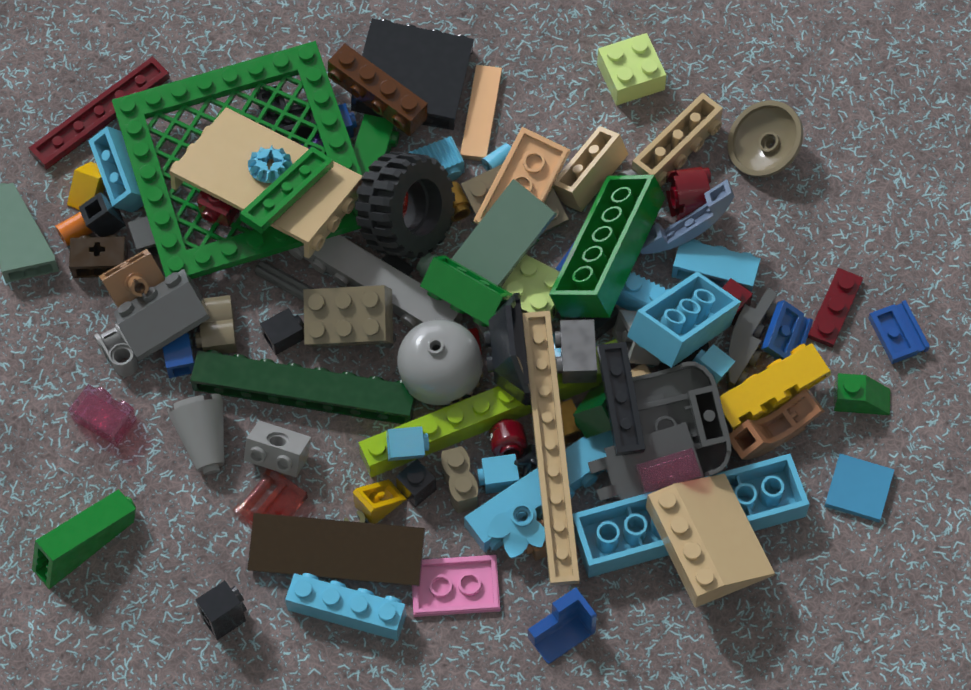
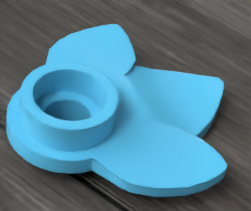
(517, 533)

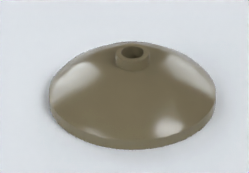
(756, 130)

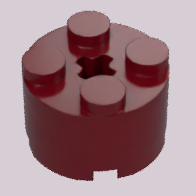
(687, 190)

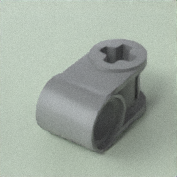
(117, 348)

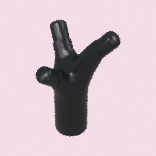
(528, 461)

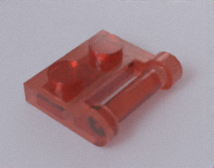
(283, 500)

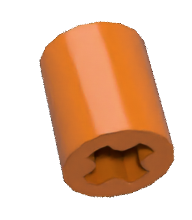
(72, 228)

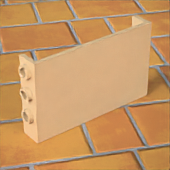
(220, 168)

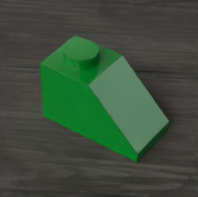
(860, 395)

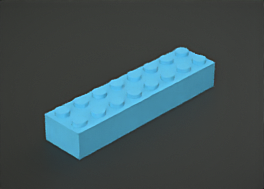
(625, 535)

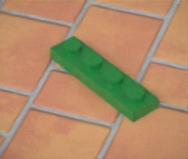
(286, 190)

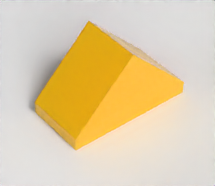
(85, 185)
(377, 500)

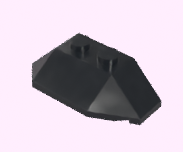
(509, 350)

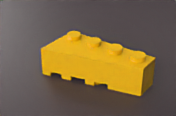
(775, 386)

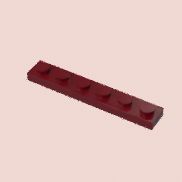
(95, 114)

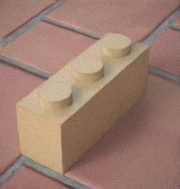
(589, 168)

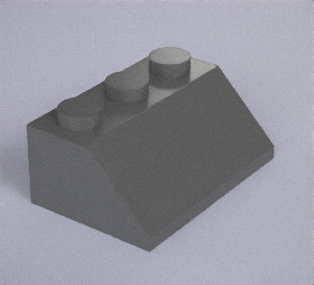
(161, 314)

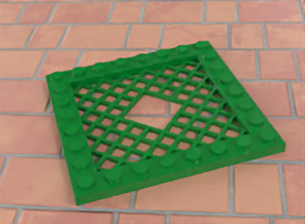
(206, 88)

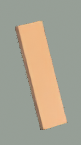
(481, 112)

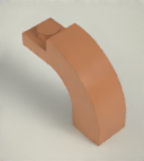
(763, 435)

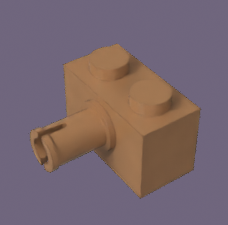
(132, 278)

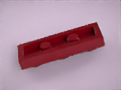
(835, 307)

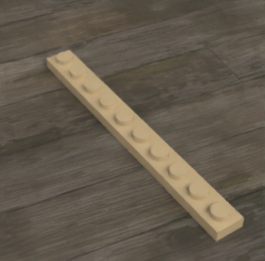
(550, 449)

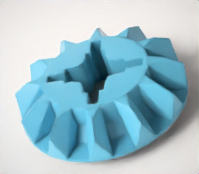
(258, 164)

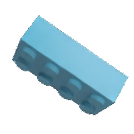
(683, 319)

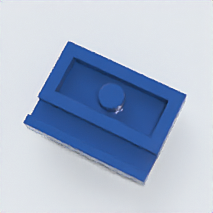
(786, 330)
(898, 332)

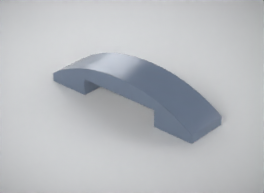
(692, 225)

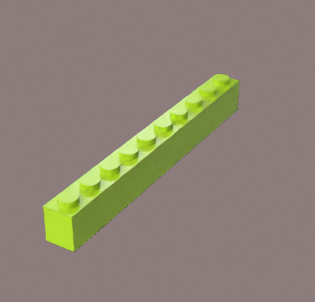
(462, 421)

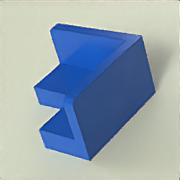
(565, 627)

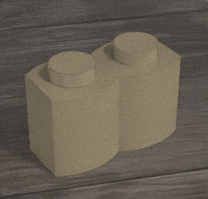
(219, 330)
(461, 482)

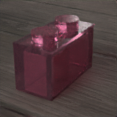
(103, 414)
(667, 470)

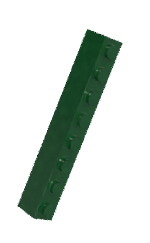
(302, 387)

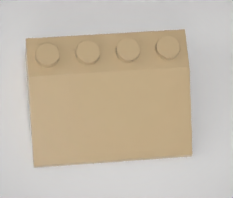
(708, 538)

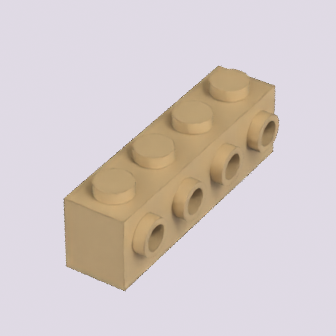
(680, 139)

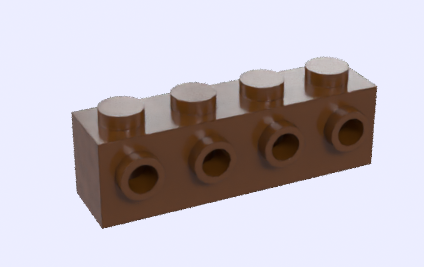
(377, 90)

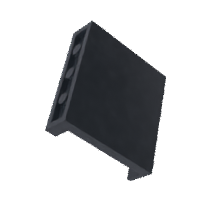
(423, 62)

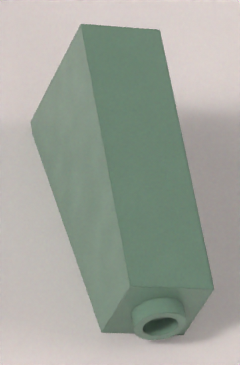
(22, 244)

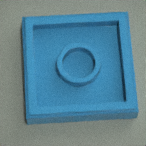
(859, 488)

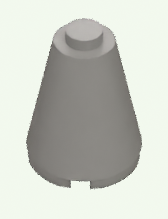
(201, 430)

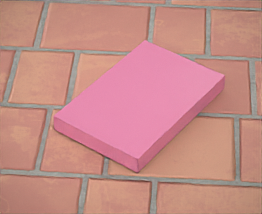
(457, 586)

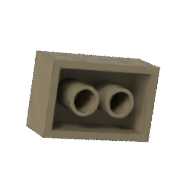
(348, 316)

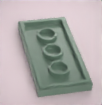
(505, 234)

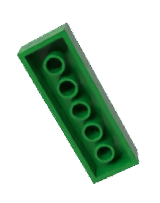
(607, 246)

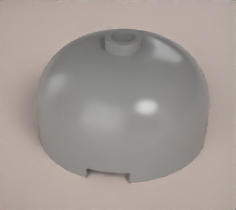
(439, 362)

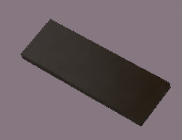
(336, 549)

